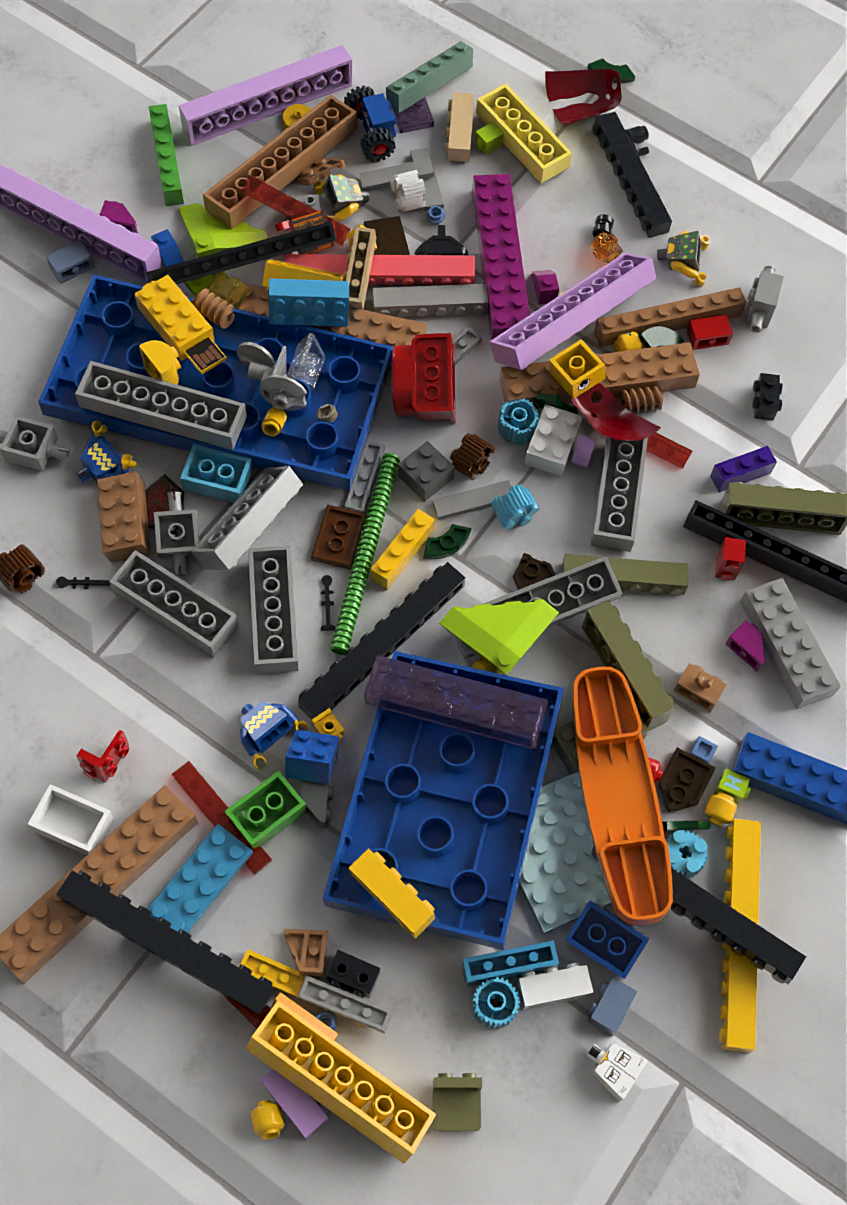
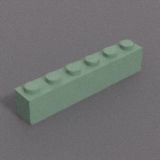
(429, 76)

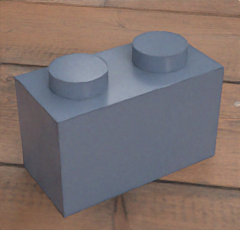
(70, 261)
(612, 1006)

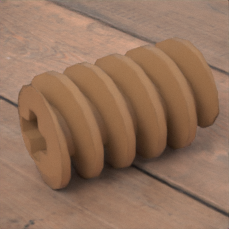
(214, 308)
(642, 398)

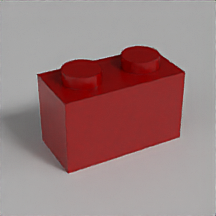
(709, 332)
(730, 558)

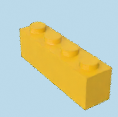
(402, 549)
(392, 893)

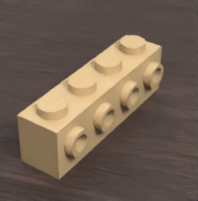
(460, 127)
(360, 265)

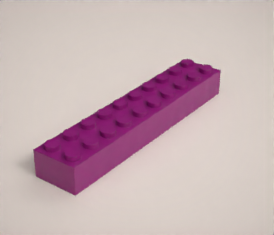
(500, 251)

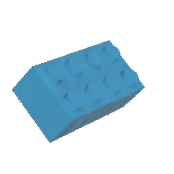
(308, 302)

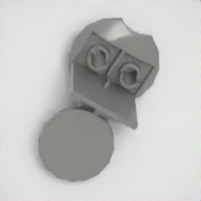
(275, 385)

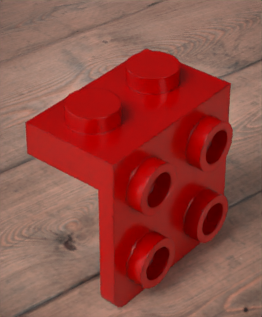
(107, 764)

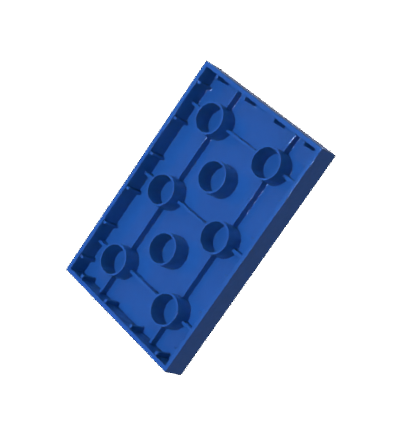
(446, 814)

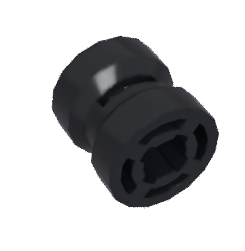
(603, 223)

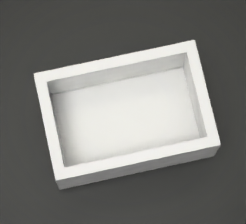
(553, 440)
(70, 820)

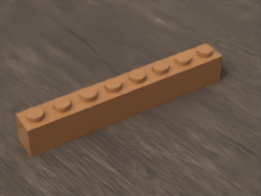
(670, 315)

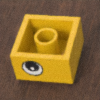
(577, 368)

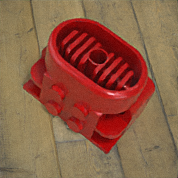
(425, 378)

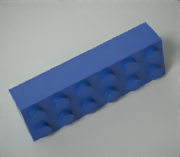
(793, 776)

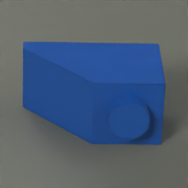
(168, 248)

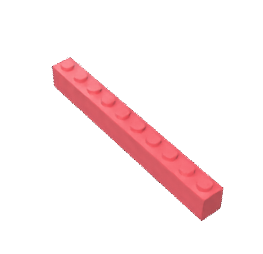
(399, 269)

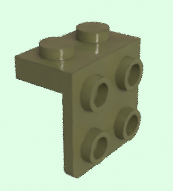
(457, 1102)

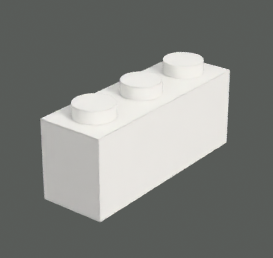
(554, 986)

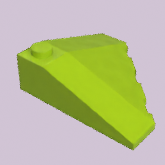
(211, 235)
(500, 632)

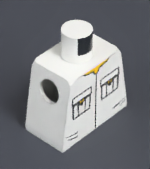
(616, 1068)

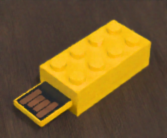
(179, 323)

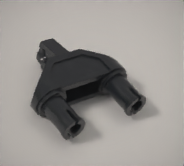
(441, 245)

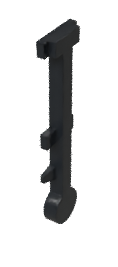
(327, 581)
(63, 582)

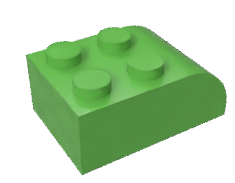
(266, 810)

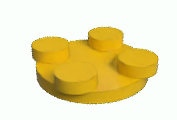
(293, 114)

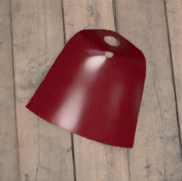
(577, 83)
(612, 418)

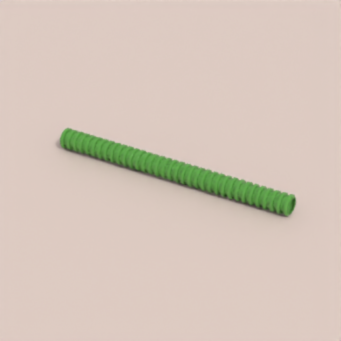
(364, 555)

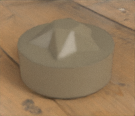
(327, 413)

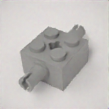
(763, 299)
(31, 444)
(166, 525)

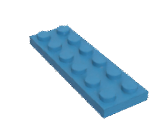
(200, 880)

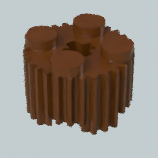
(472, 456)
(20, 569)

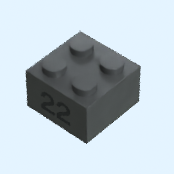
(425, 471)

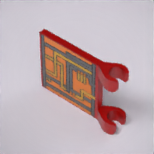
(303, 222)

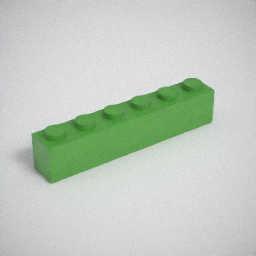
(166, 155)

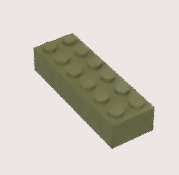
(786, 507)
(618, 650)

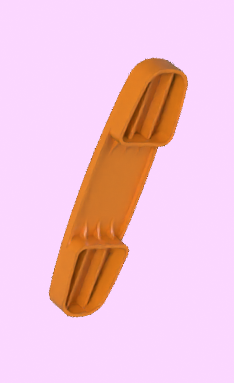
(621, 797)

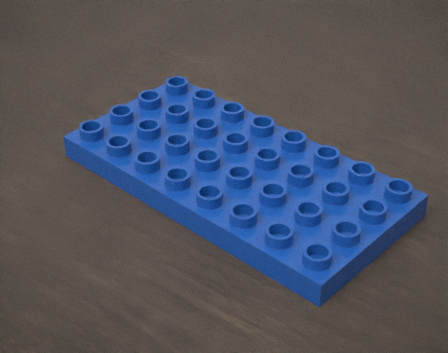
(351, 379)

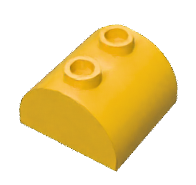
(160, 361)

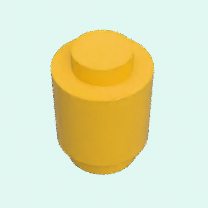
(274, 422)

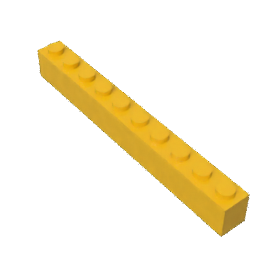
(739, 974)

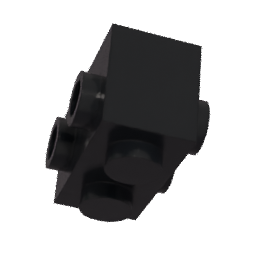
(767, 395)
(355, 971)

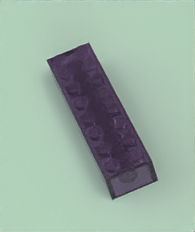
(456, 702)

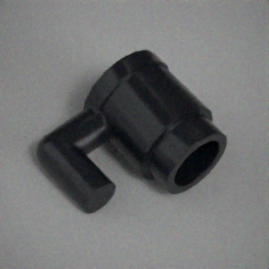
(638, 135)

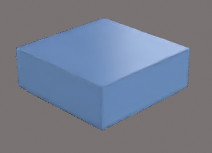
(703, 749)

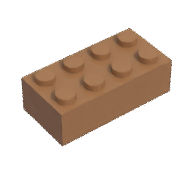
(123, 516)

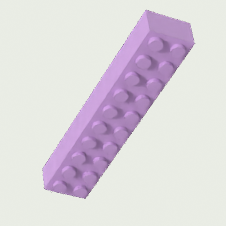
(266, 95)
(75, 223)
(572, 310)

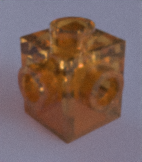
(606, 247)

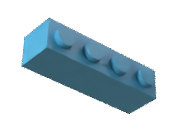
(509, 963)

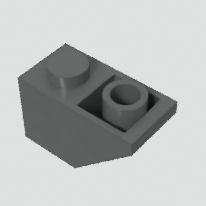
(316, 799)

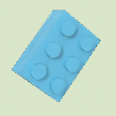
(216, 473)

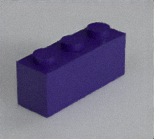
(743, 468)

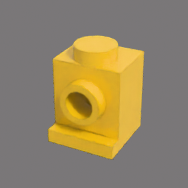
(324, 720)

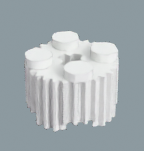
(408, 191)

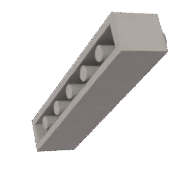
(431, 300)

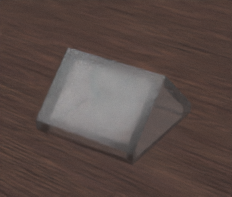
(307, 361)

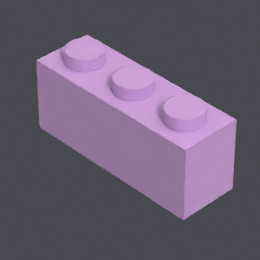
(296, 1103)

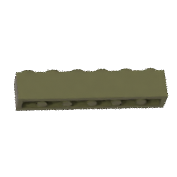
(640, 575)

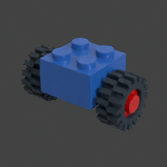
(377, 121)

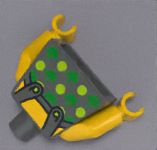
(342, 195)
(684, 255)

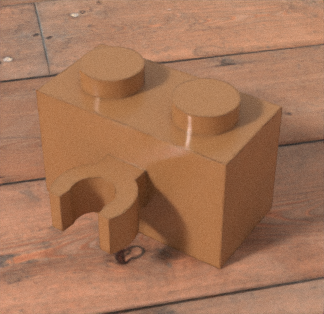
(700, 687)

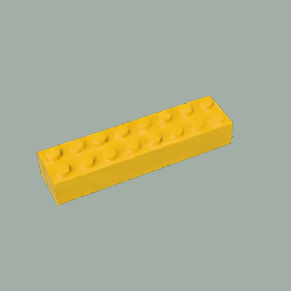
(341, 1082)

